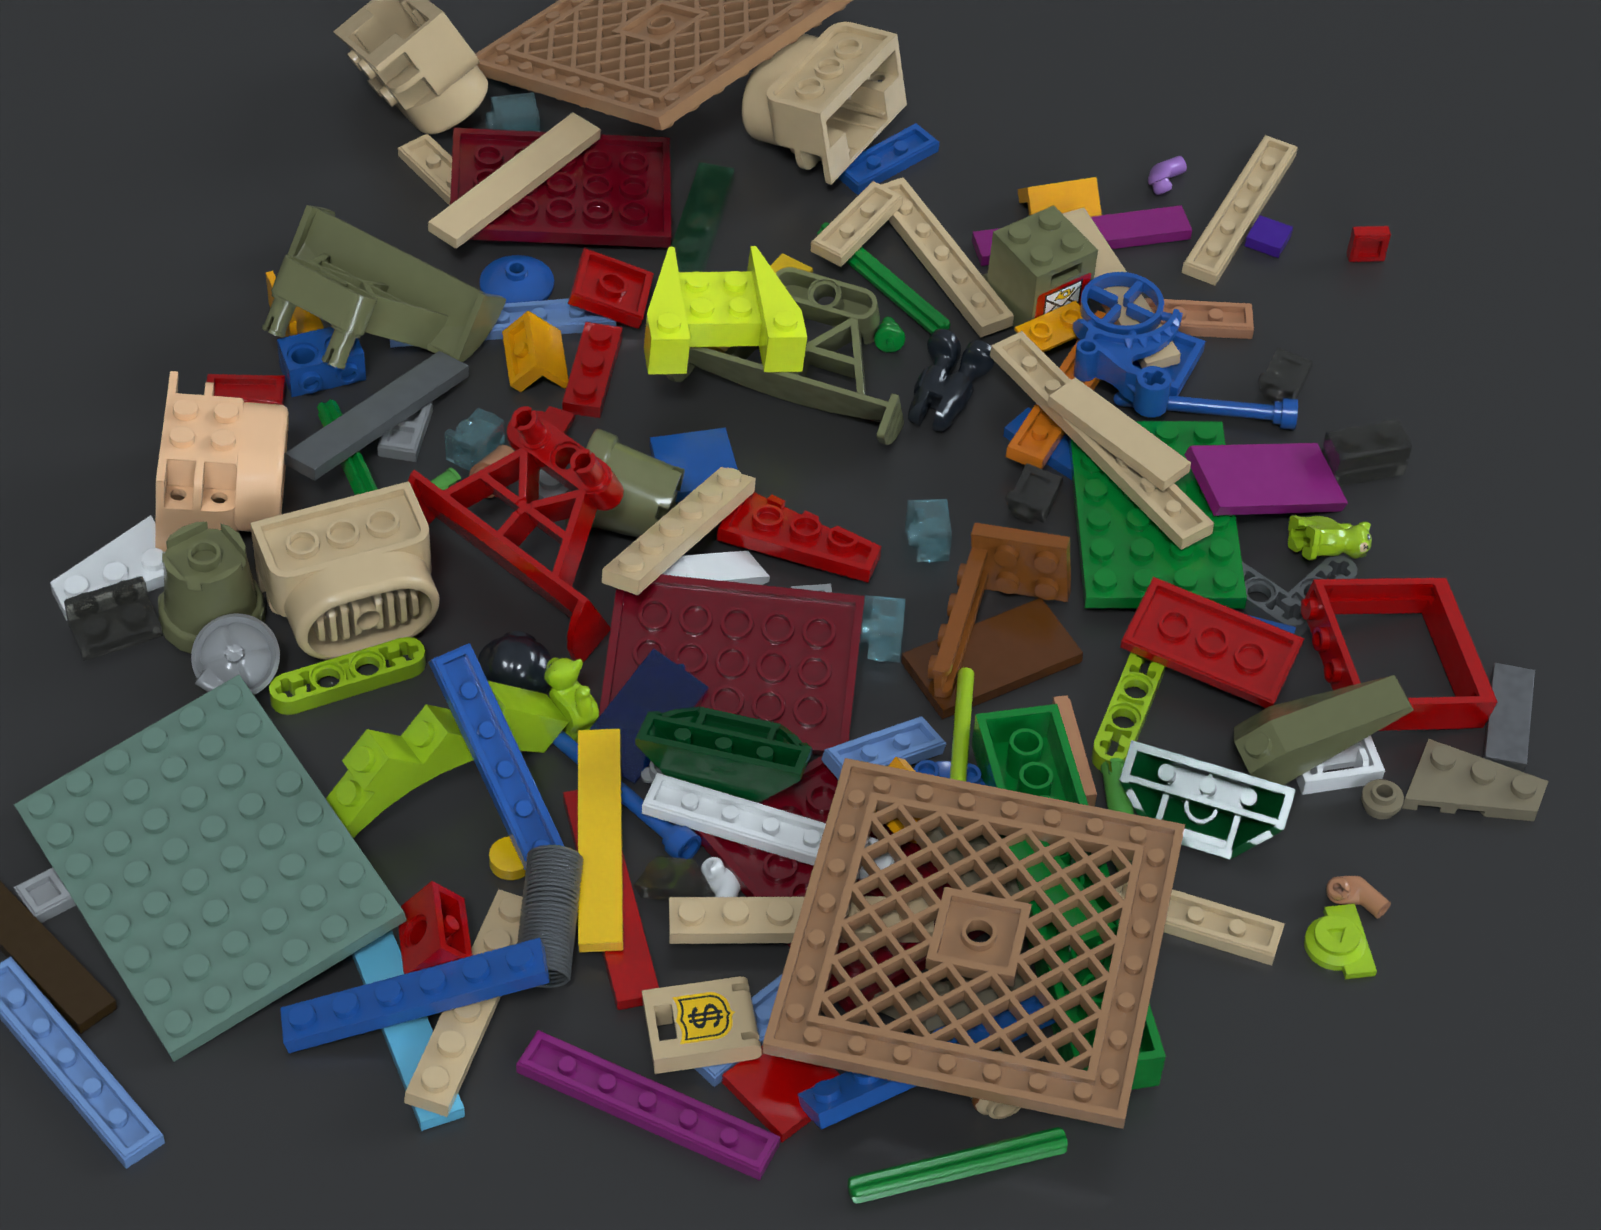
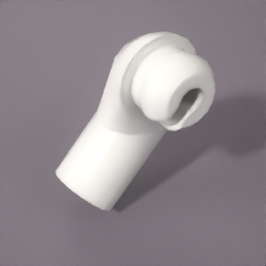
(721, 880)

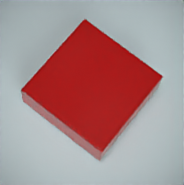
(1368, 243)

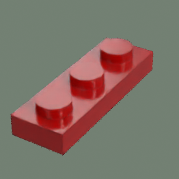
(592, 370)

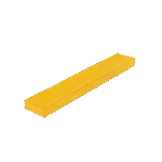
(600, 841)

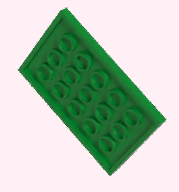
(1126, 549)

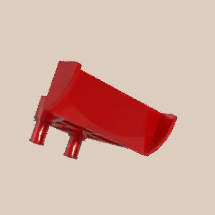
(591, 487)

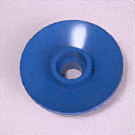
(518, 279)

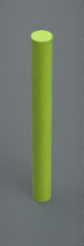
(962, 724)

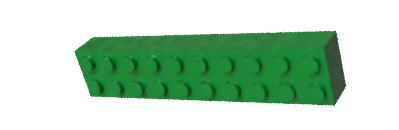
(1032, 755)

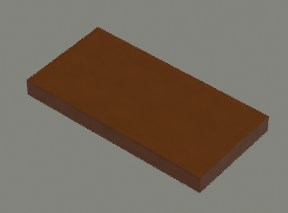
(1003, 654)

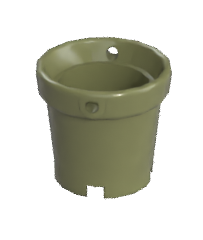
(646, 483)
(204, 580)

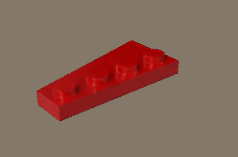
(780, 532)

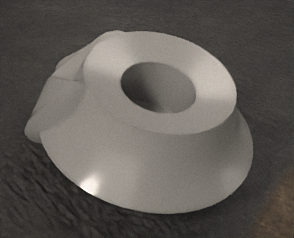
(235, 647)

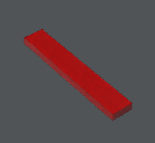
(632, 968)

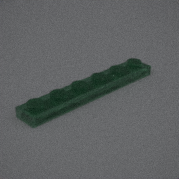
(702, 216)

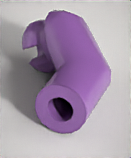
(1164, 170)

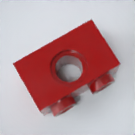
(434, 928)

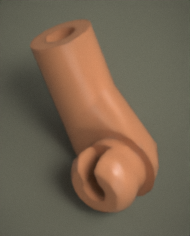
(1357, 891)

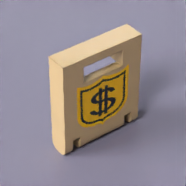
(711, 1024)

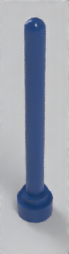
(1280, 413)
(677, 839)

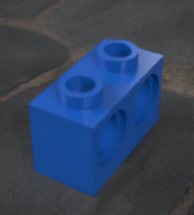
(307, 373)

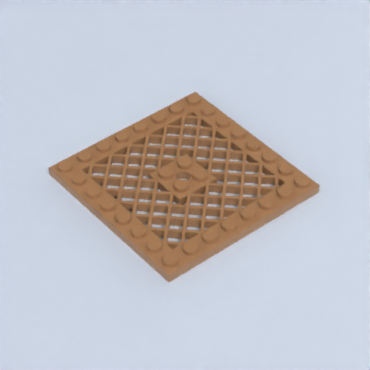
(647, 55)
(970, 1068)

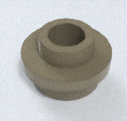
(1379, 806)

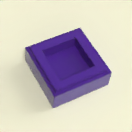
(1269, 236)

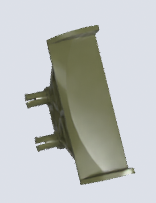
(375, 290)
(853, 316)

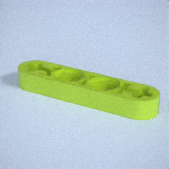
(350, 681)
(1129, 707)

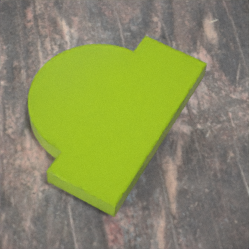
(1340, 942)

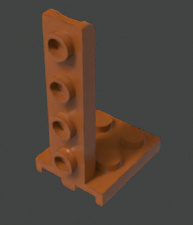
(1002, 562)

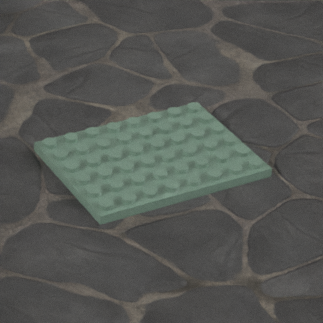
(209, 866)

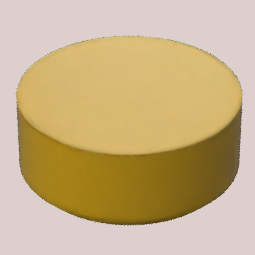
(505, 860)

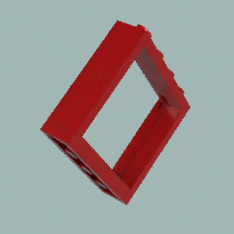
(1434, 599)

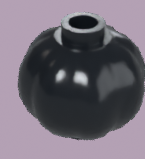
(516, 661)

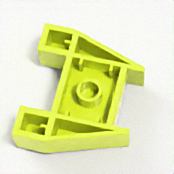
(723, 312)

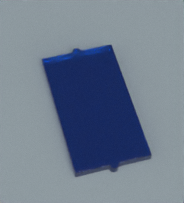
(652, 687)

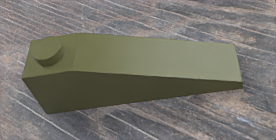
(1310, 730)

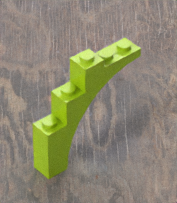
(389, 765)

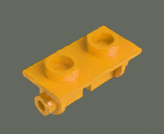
(1053, 327)

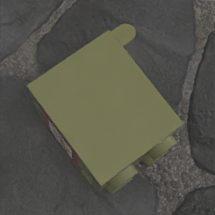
(1040, 264)

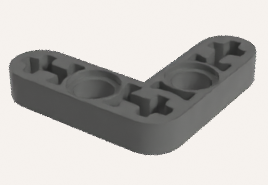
(1290, 601)

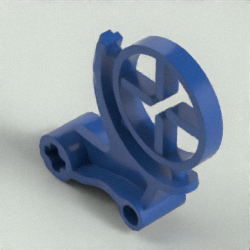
(1110, 349)

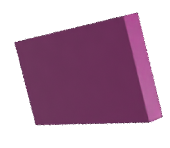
(1265, 478)

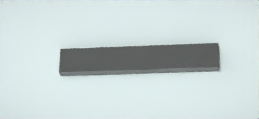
(376, 415)

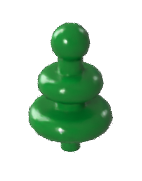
(889, 336)

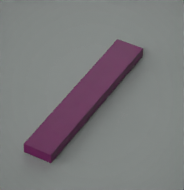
(1118, 229)
(648, 1105)

